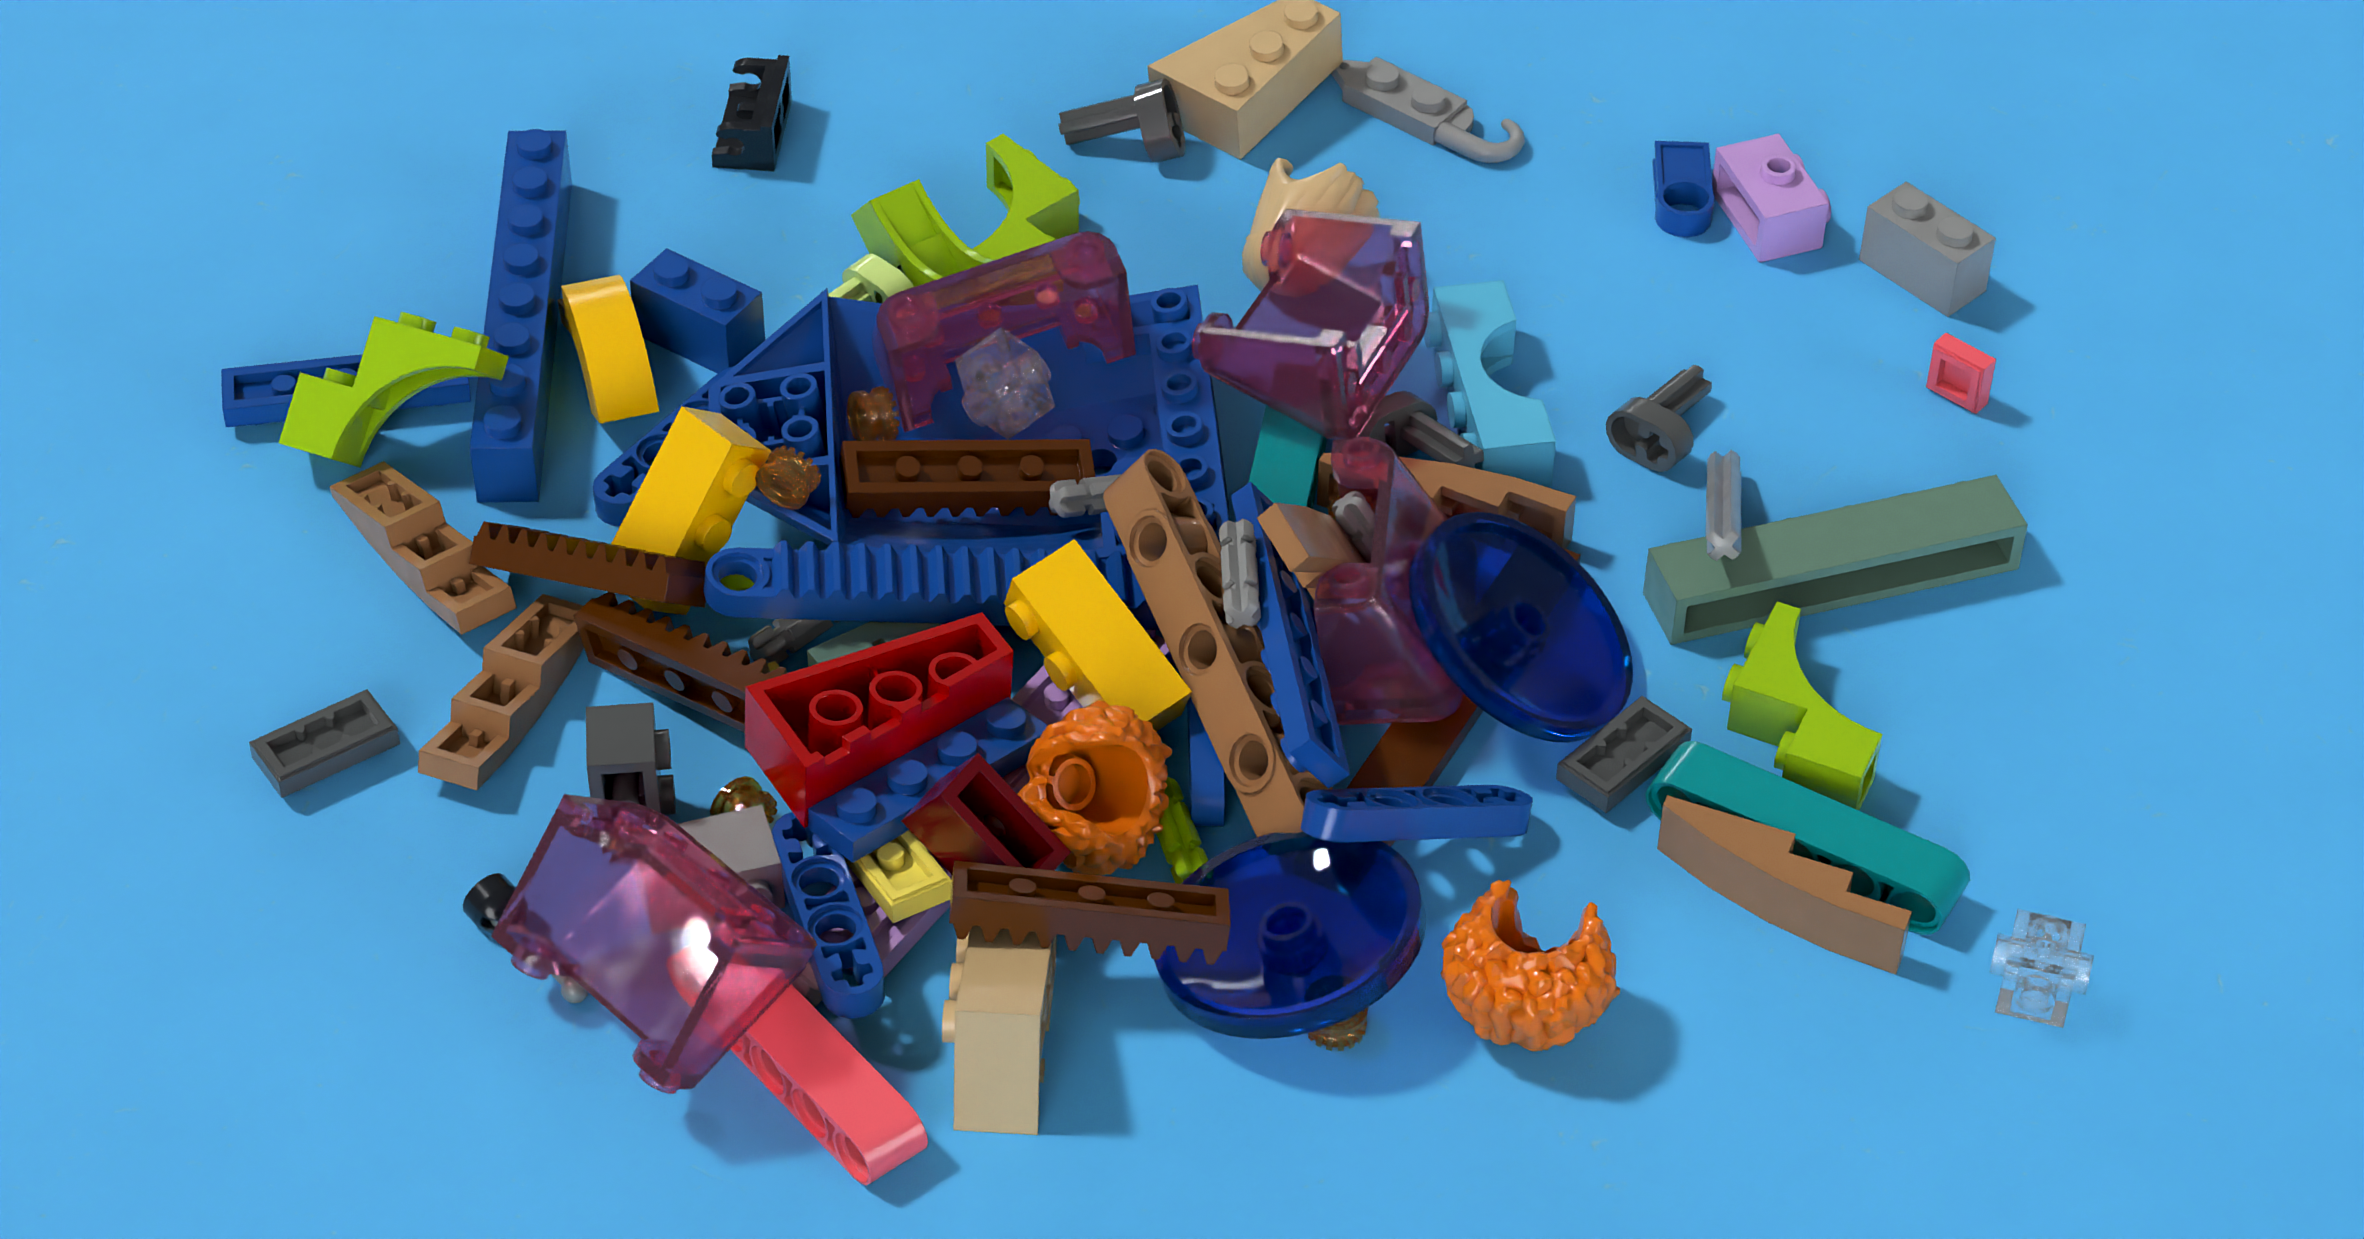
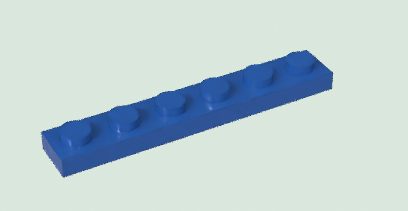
(1293, 656)

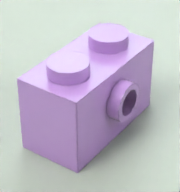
(1770, 197)

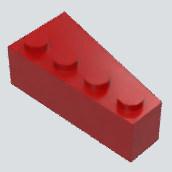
(869, 707)

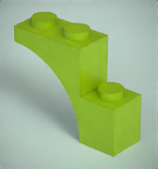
(1037, 200)
(913, 236)
(345, 411)
(1782, 708)

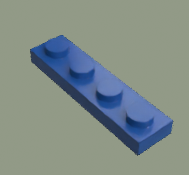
(265, 391)
(872, 808)

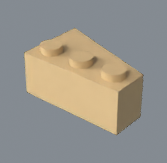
(1252, 72)
(998, 1030)

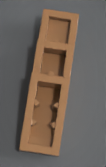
(1468, 490)
(1308, 541)
(421, 548)
(508, 696)
(1800, 895)

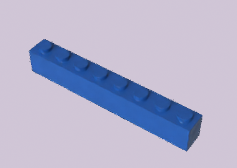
(522, 317)

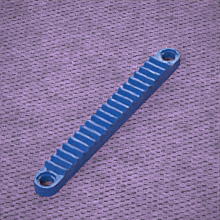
(888, 583)

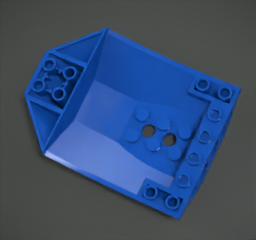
(1160, 398)

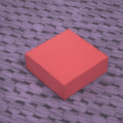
(1960, 373)

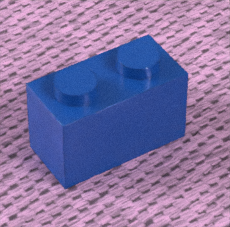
(697, 311)

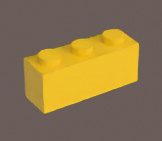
(692, 491)
(1093, 638)

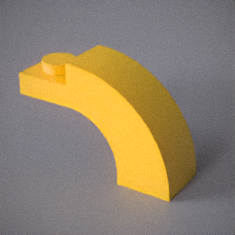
(609, 348)

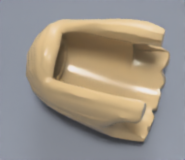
(1327, 191)

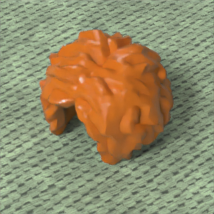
(1099, 786)
(1514, 987)

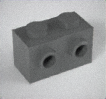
(627, 756)

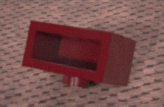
(982, 820)

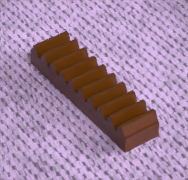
(958, 474)
(590, 564)
(669, 658)
(1089, 907)

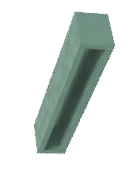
(1837, 558)

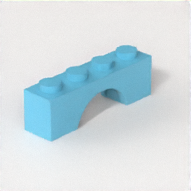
(1473, 339)

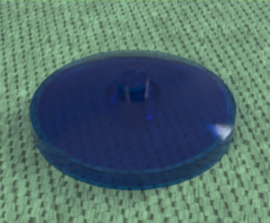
(1520, 627)
(1309, 939)

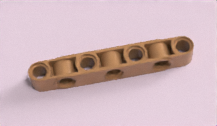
(1181, 579)

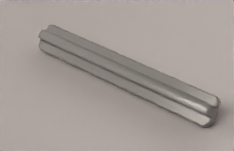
(1723, 505)

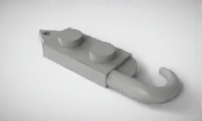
(1421, 109)

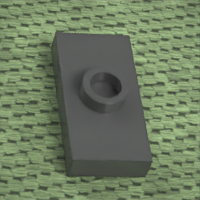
(324, 743)
(1623, 754)

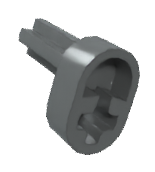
(1150, 108)
(1416, 428)
(1653, 428)

